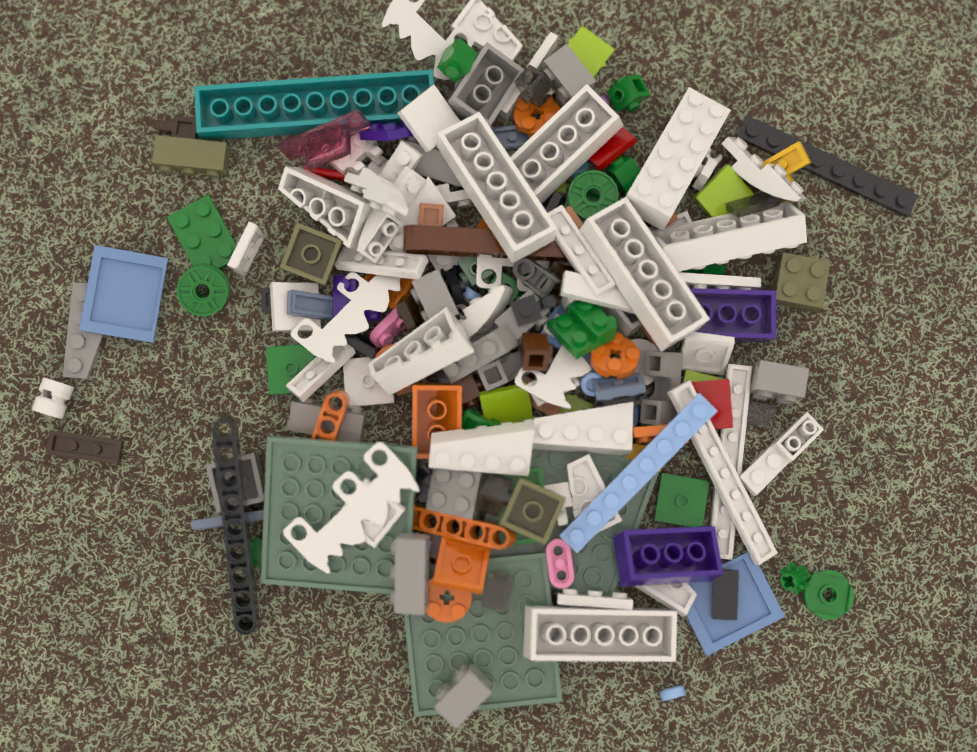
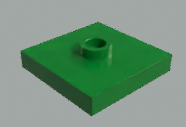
(284, 365)
(681, 500)

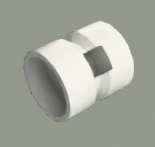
(52, 398)

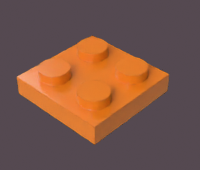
(461, 565)

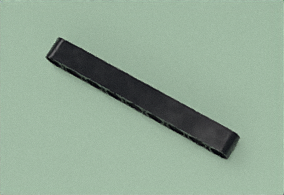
(233, 537)

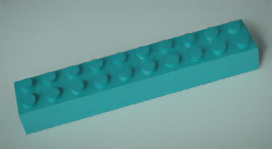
(303, 104)

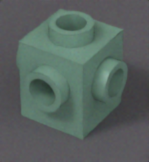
(467, 267)

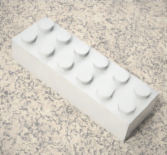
(566, 142)
(676, 158)
(496, 187)
(730, 237)
(644, 274)
(599, 634)

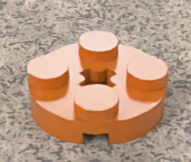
(528, 124)
(621, 367)
(447, 612)

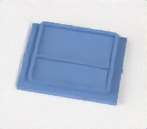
(123, 294)
(755, 607)

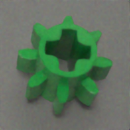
(794, 578)

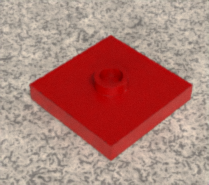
(612, 149)
(719, 396)

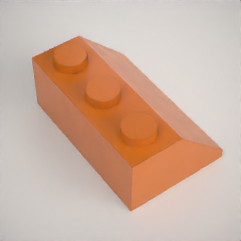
(434, 409)

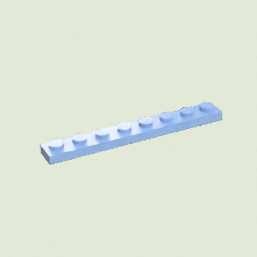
(638, 472)

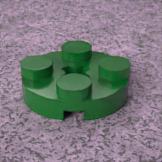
(835, 606)

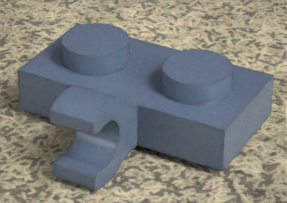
(612, 387)

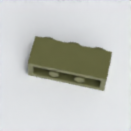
(191, 156)

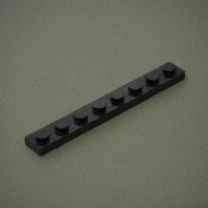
(831, 168)

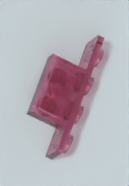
(325, 141)

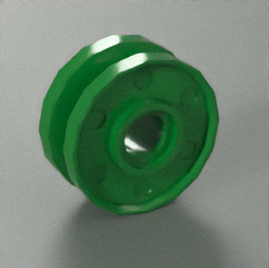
(591, 182)
(203, 304)

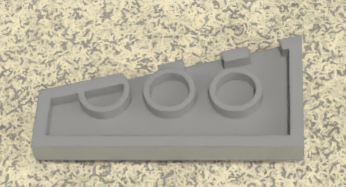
(81, 346)

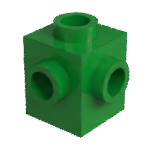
(628, 93)

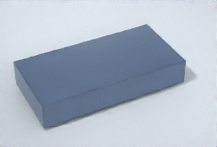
(309, 305)

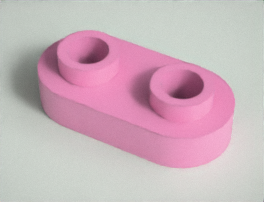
(387, 329)
(559, 563)

